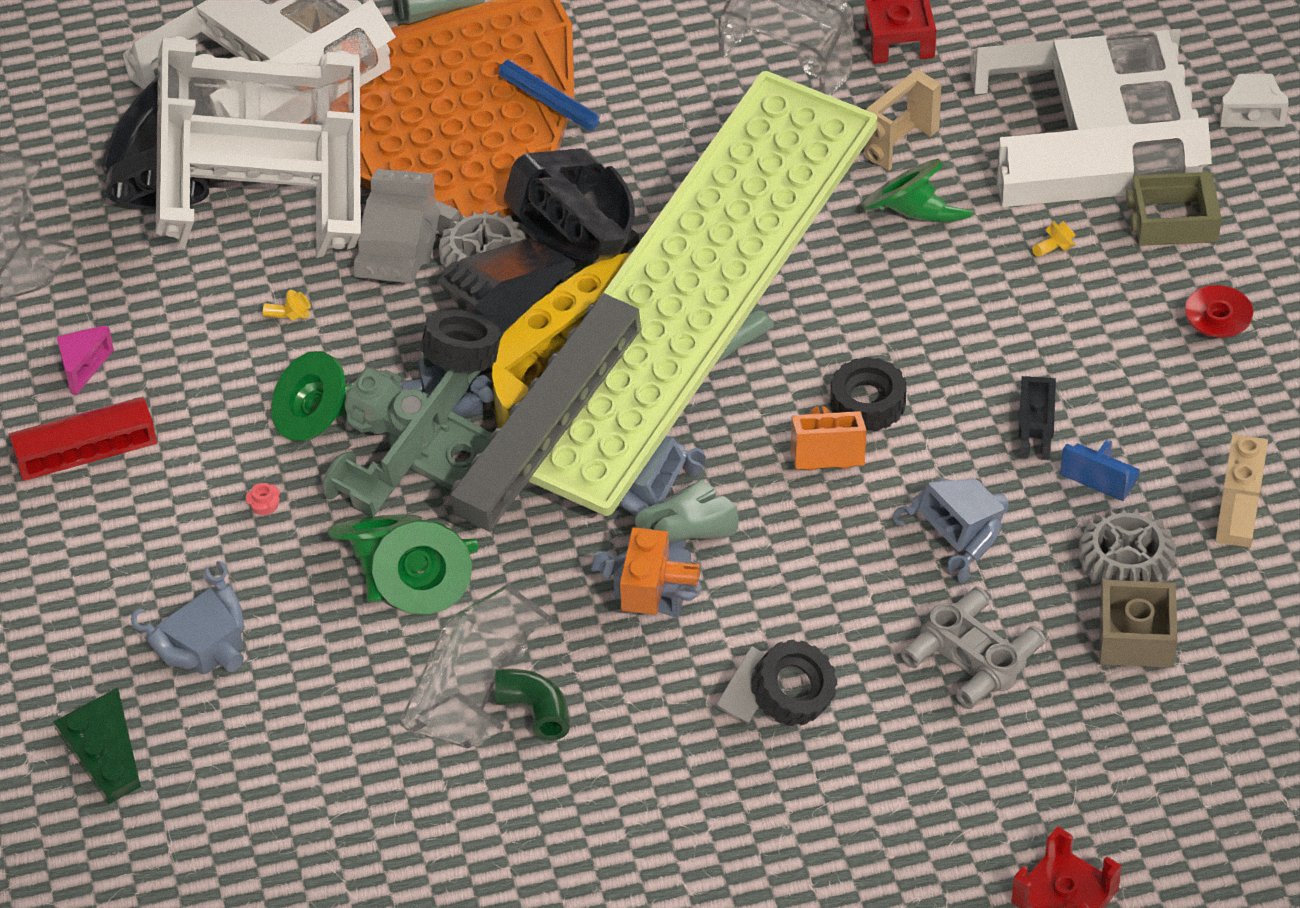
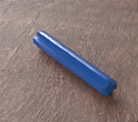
(549, 95)

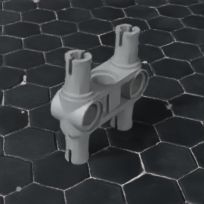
(973, 647)

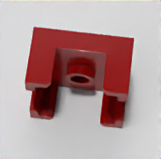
(898, 23)
(1065, 879)

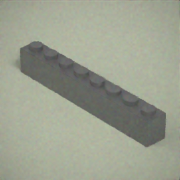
(545, 412)

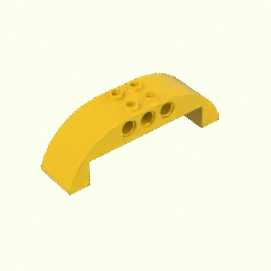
(543, 331)

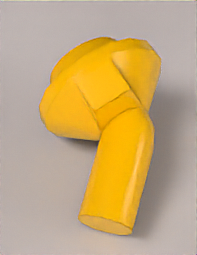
(1060, 235)
(295, 307)

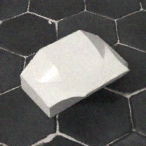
(1254, 103)

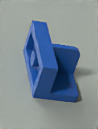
(1098, 469)

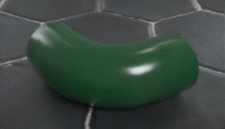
(537, 694)

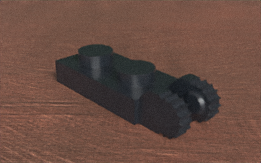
(1037, 413)

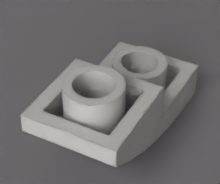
(738, 695)

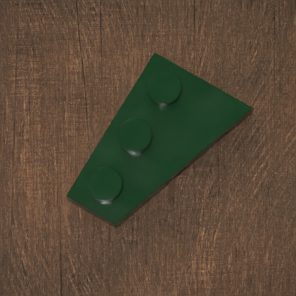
(102, 745)

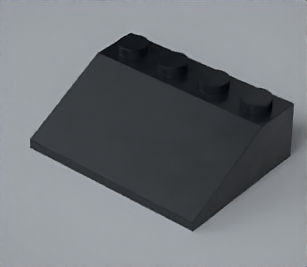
(505, 280)

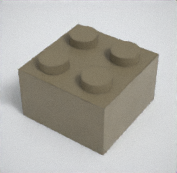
(1138, 623)

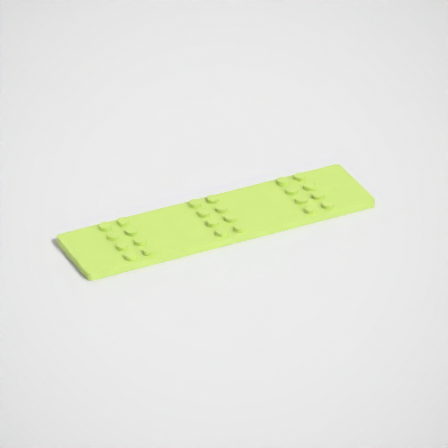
(704, 274)

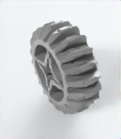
(476, 235)
(1127, 541)

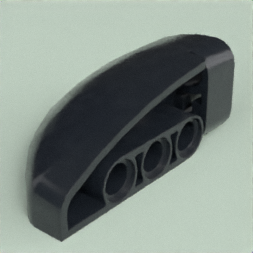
(132, 156)
(571, 203)

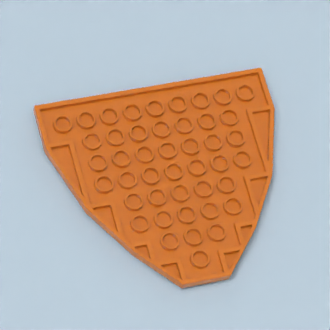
(453, 112)

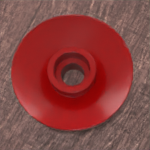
(1219, 311)

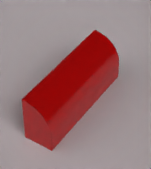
(83, 438)

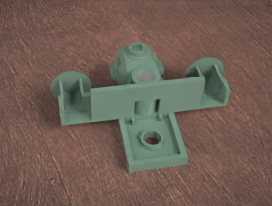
(421, 436)

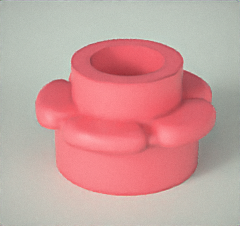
(263, 498)

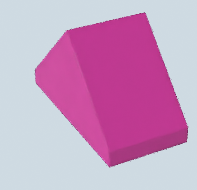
(84, 354)

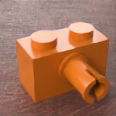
(828, 439)
(649, 569)

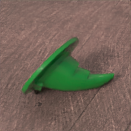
(915, 197)
(309, 396)
(365, 537)
(423, 566)

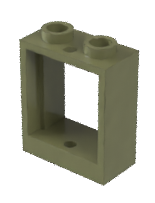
(1172, 189)

